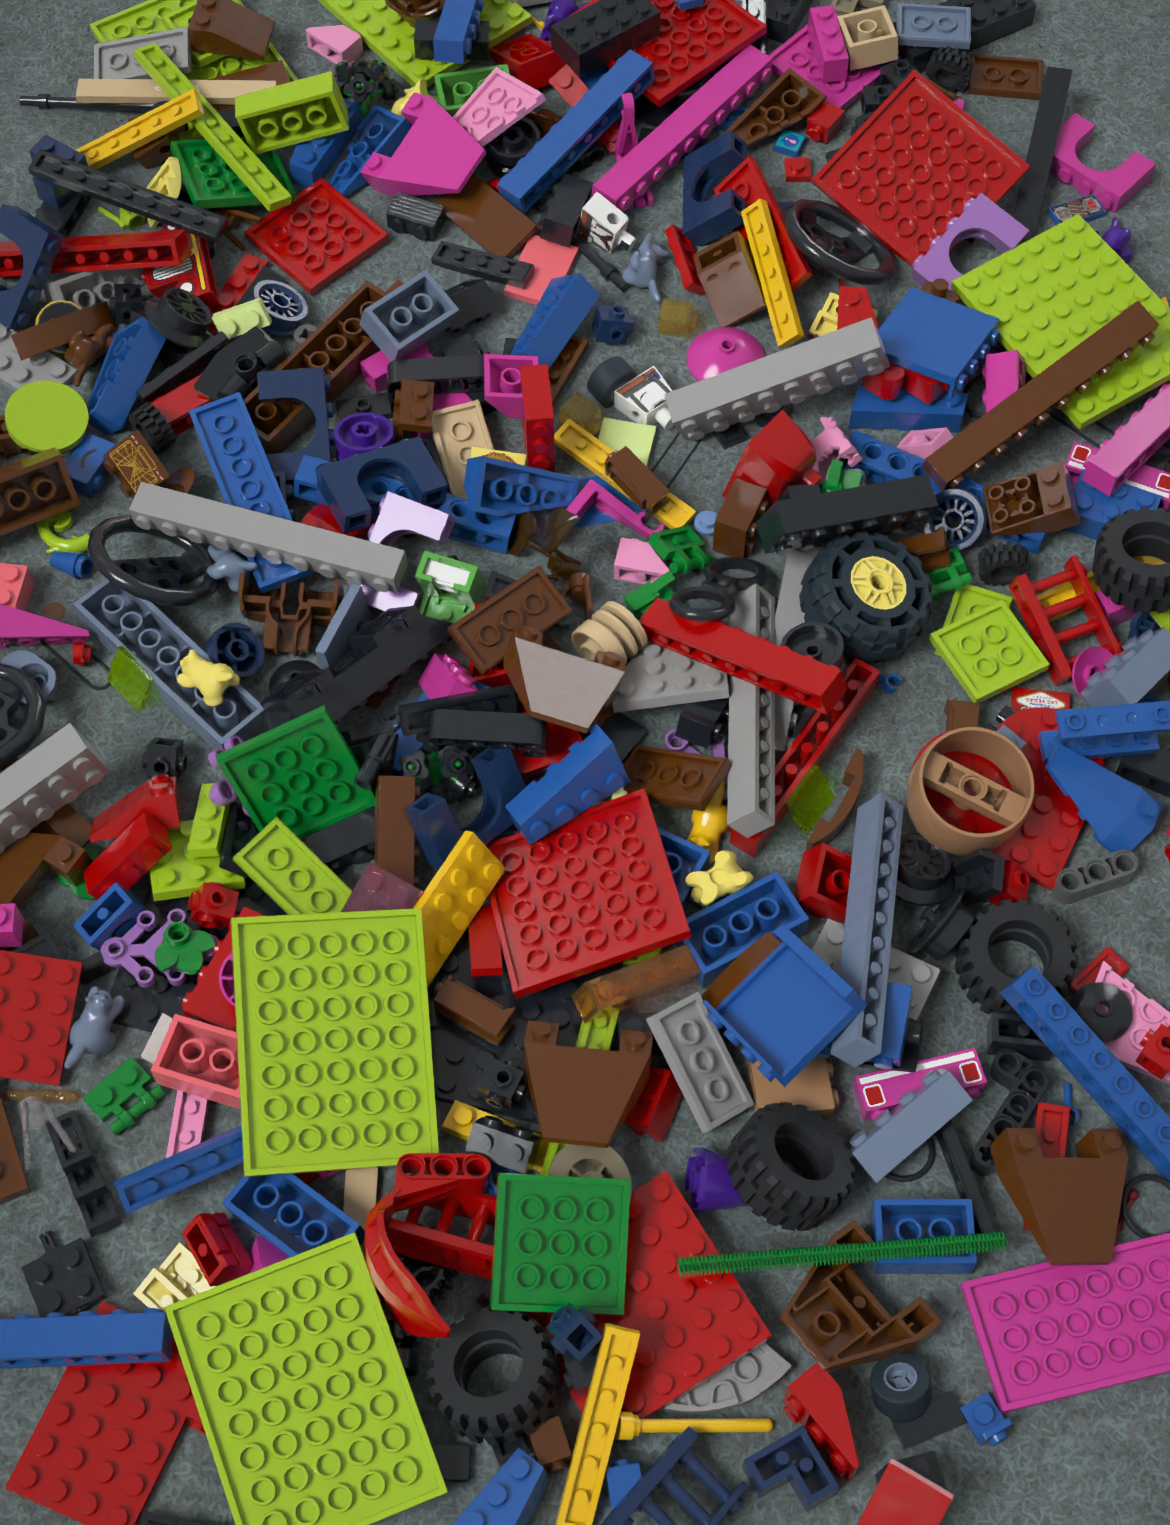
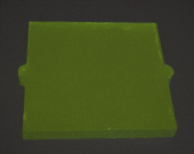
(130, 679)
(810, 799)

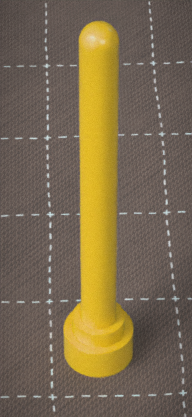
(630, 1425)

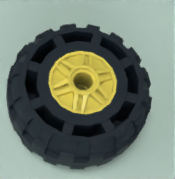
(869, 594)

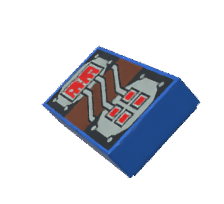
(1087, 207)

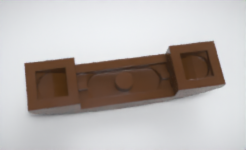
(60, 330)
(827, 831)

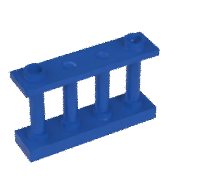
(1108, 730)

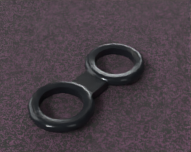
(718, 588)

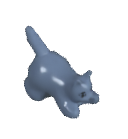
(642, 266)
(229, 566)
(92, 1031)

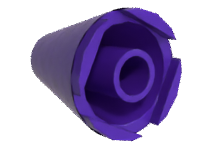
(710, 1182)

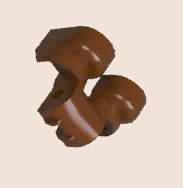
(284, 631)

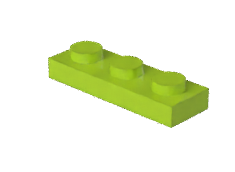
(208, 826)

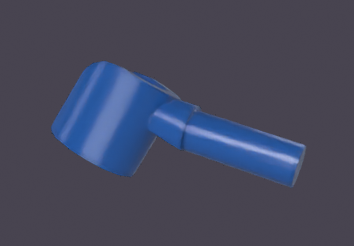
(896, 679)
(1067, 1103)

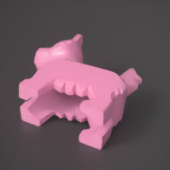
(832, 445)

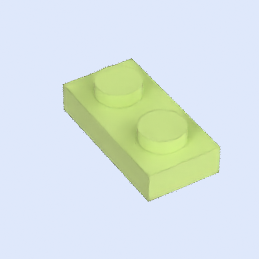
(242, 318)

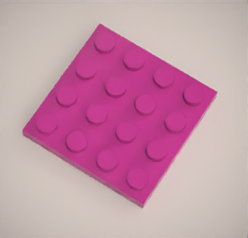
(799, 56)

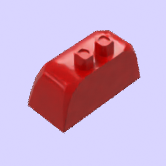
(777, 459)

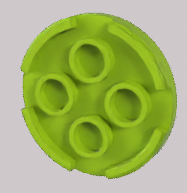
(46, 416)

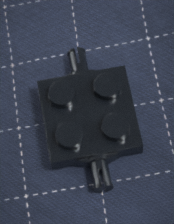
(63, 1278)

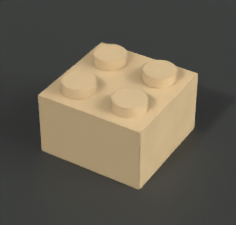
(869, 37)

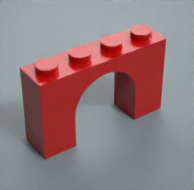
(538, 417)
(206, 1000)

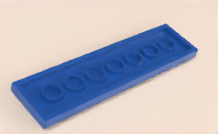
(243, 474)

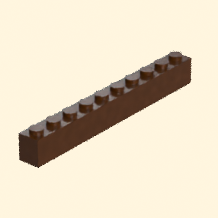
(1040, 396)

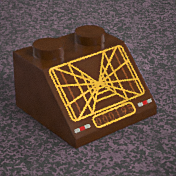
(134, 463)

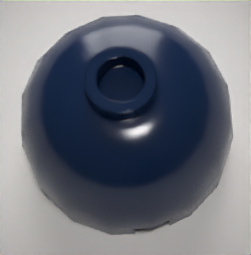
(237, 648)

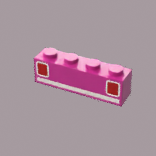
(1145, 477)
(882, 1088)

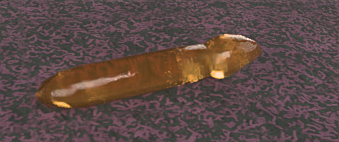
(63, 1096)

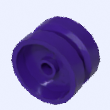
(361, 434)

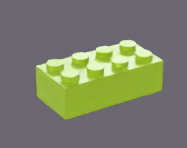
(292, 113)

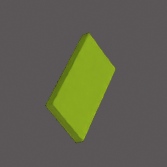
(291, 872)

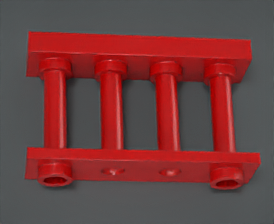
(1037, 617)
(443, 1248)

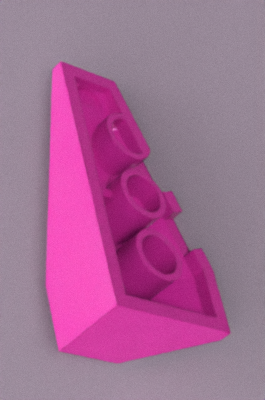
(29, 629)

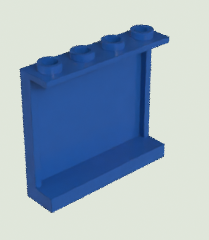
(938, 338)
(787, 1009)

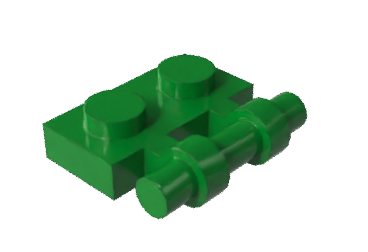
(676, 545)
(955, 581)
(118, 1090)

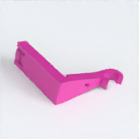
(627, 141)
(611, 506)

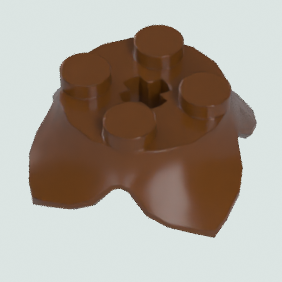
(417, 9)

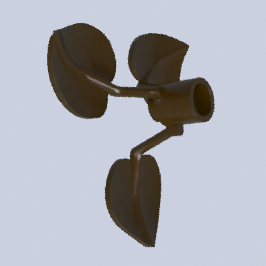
(555, 531)

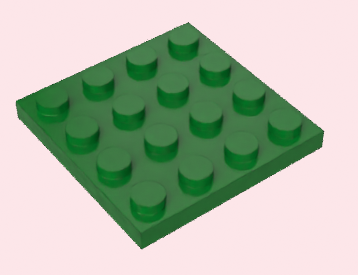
(213, 182)
(297, 774)
(560, 1243)

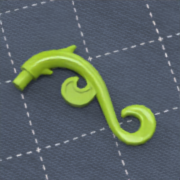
(63, 523)

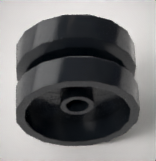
(511, 146)
(819, 642)

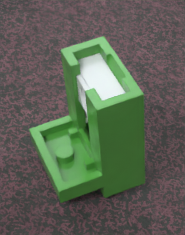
(448, 587)

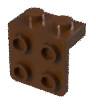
(413, 408)

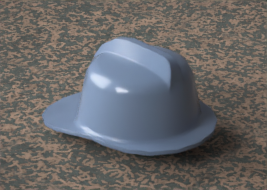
(36, 669)

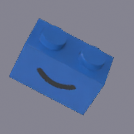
(87, 466)
(110, 916)

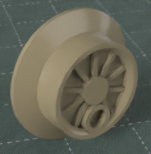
(589, 1162)

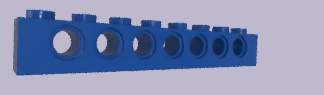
(894, 464)
(469, 527)
(1092, 1065)

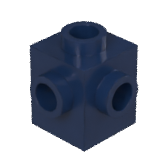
(612, 324)
(574, 1331)

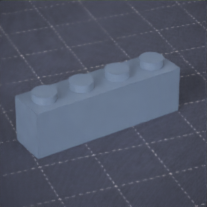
(908, 1124)

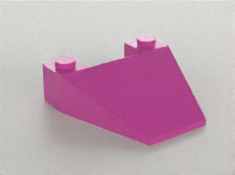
(432, 157)

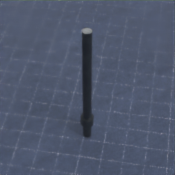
(45, 101)
(607, 270)

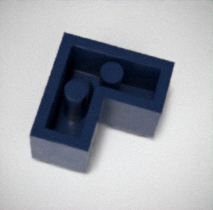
(48, 191)
(792, 1461)

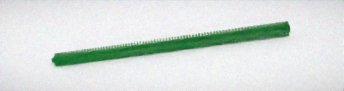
(841, 1252)

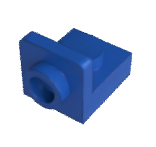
(985, 1420)

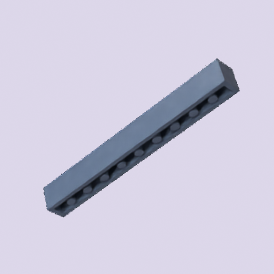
(869, 925)

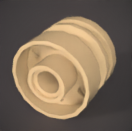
(611, 630)

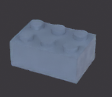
(409, 316)
(1130, 672)

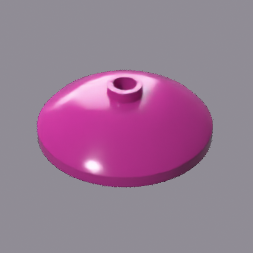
(708, 353)

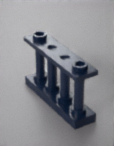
(662, 1476)

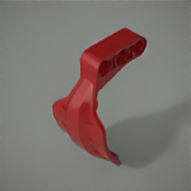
(393, 1282)

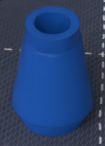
(72, 563)

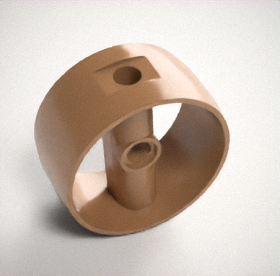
(990, 798)

